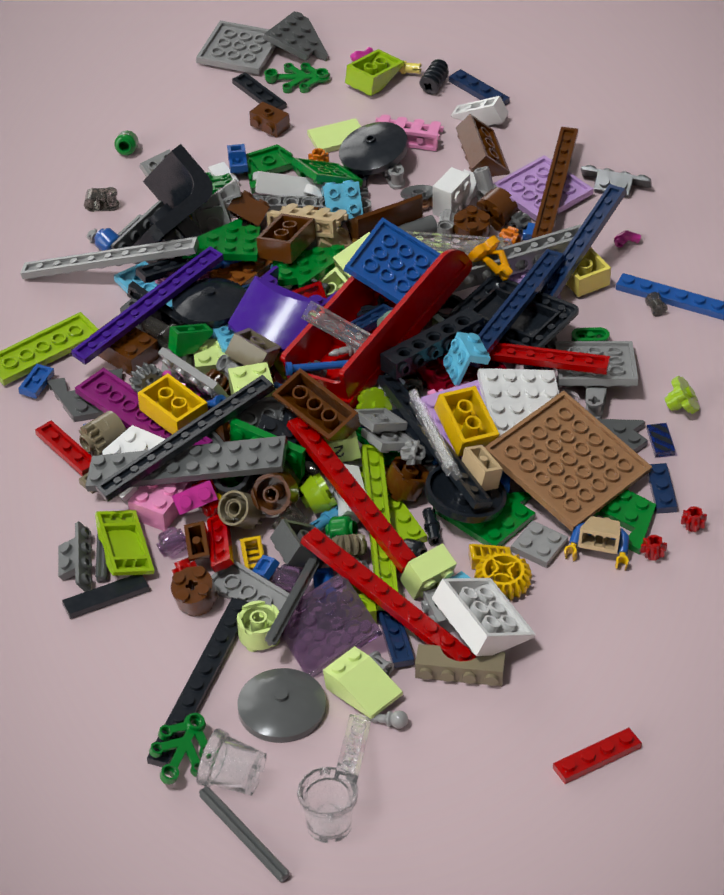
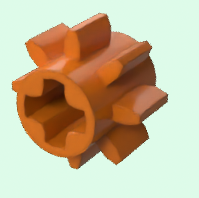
(319, 155)
(511, 233)

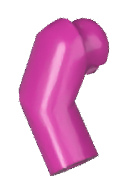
(359, 54)
(626, 236)

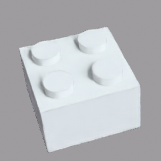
(451, 192)

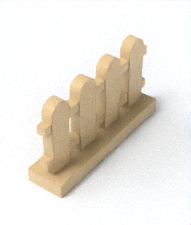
(324, 219)

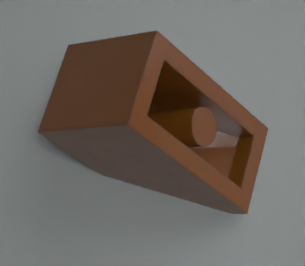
(197, 541)

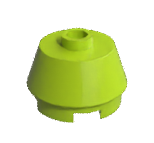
(317, 494)

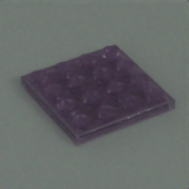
(328, 625)

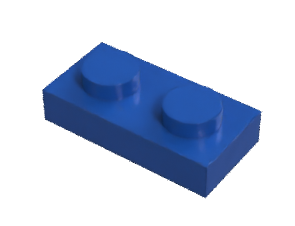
(36, 381)

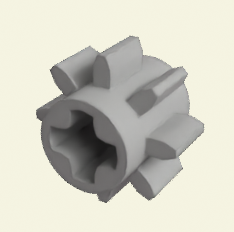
(413, 452)

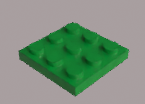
(324, 171)

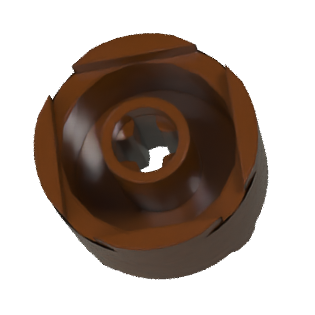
(498, 206)
(472, 222)
(405, 480)
(271, 503)
(194, 590)

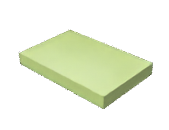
(331, 136)

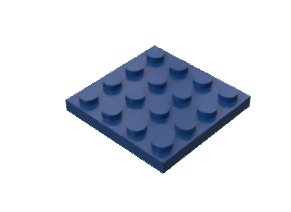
(390, 261)

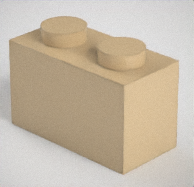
(482, 466)

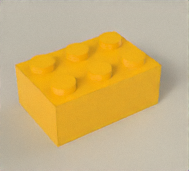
(171, 403)
(465, 419)

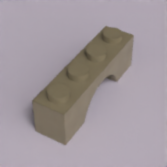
(435, 665)

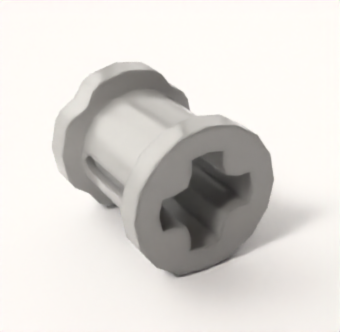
(386, 666)

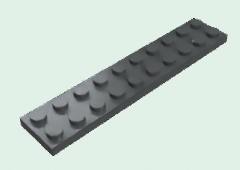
(200, 462)

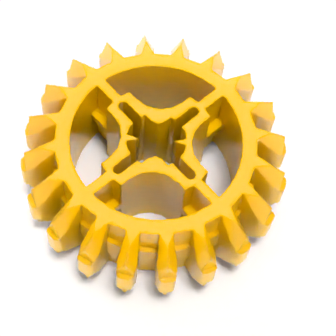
(503, 573)

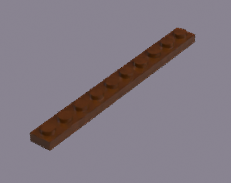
(555, 182)

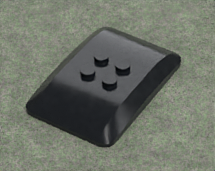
(536, 324)

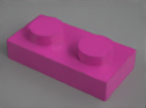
(194, 497)

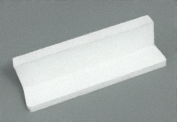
(281, 184)

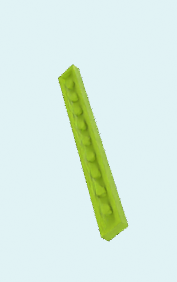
(377, 490)

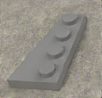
(248, 586)

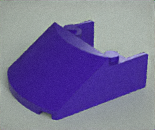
(272, 310)

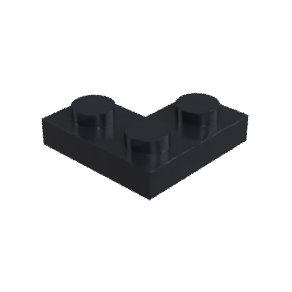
(277, 426)

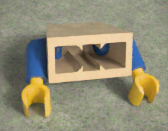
(602, 536)

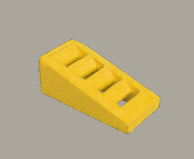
(248, 543)
(479, 551)

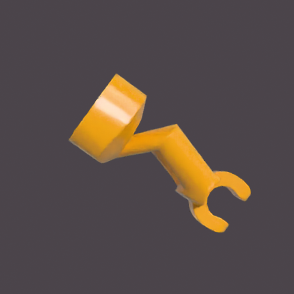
(489, 248)

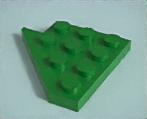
(231, 240)
(308, 265)
(505, 526)

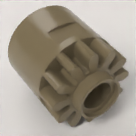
(101, 432)
(239, 511)

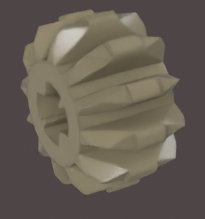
(353, 544)

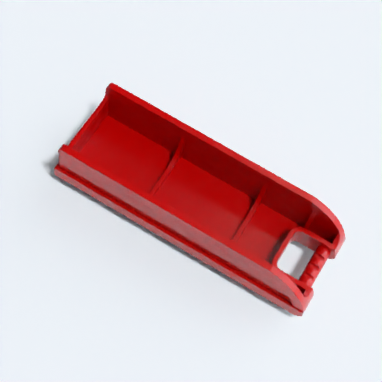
(399, 325)

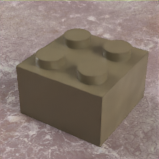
(252, 348)

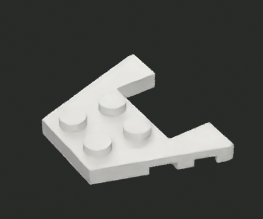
(130, 441)

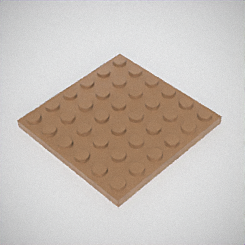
(567, 460)

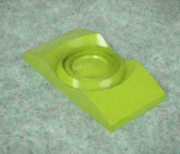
(123, 543)

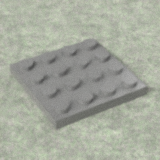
(236, 48)
(621, 369)
(191, 376)

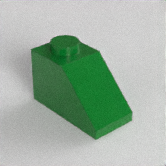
(188, 338)

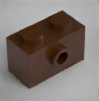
(269, 119)

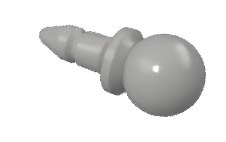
(342, 351)
(398, 719)

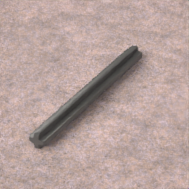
(292, 601)
(244, 834)

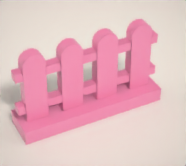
(416, 136)

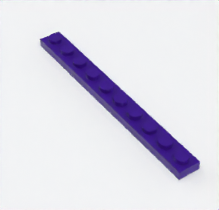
(147, 305)

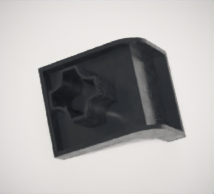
(183, 189)

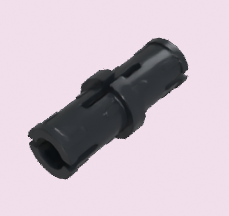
(432, 526)

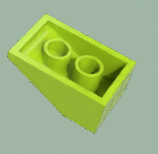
(372, 71)

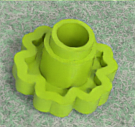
(682, 396)
(372, 399)

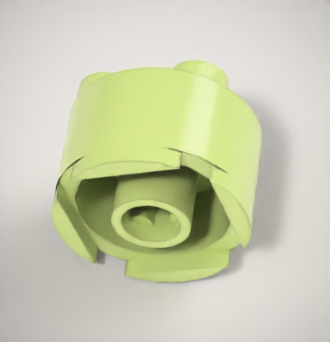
(254, 623)

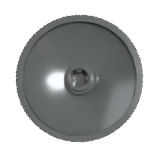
(281, 705)

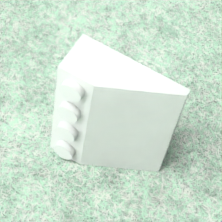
(481, 615)

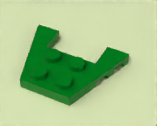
(270, 159)
(633, 514)

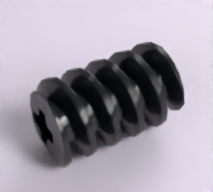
(434, 76)

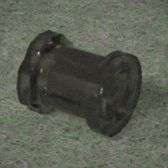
(657, 307)

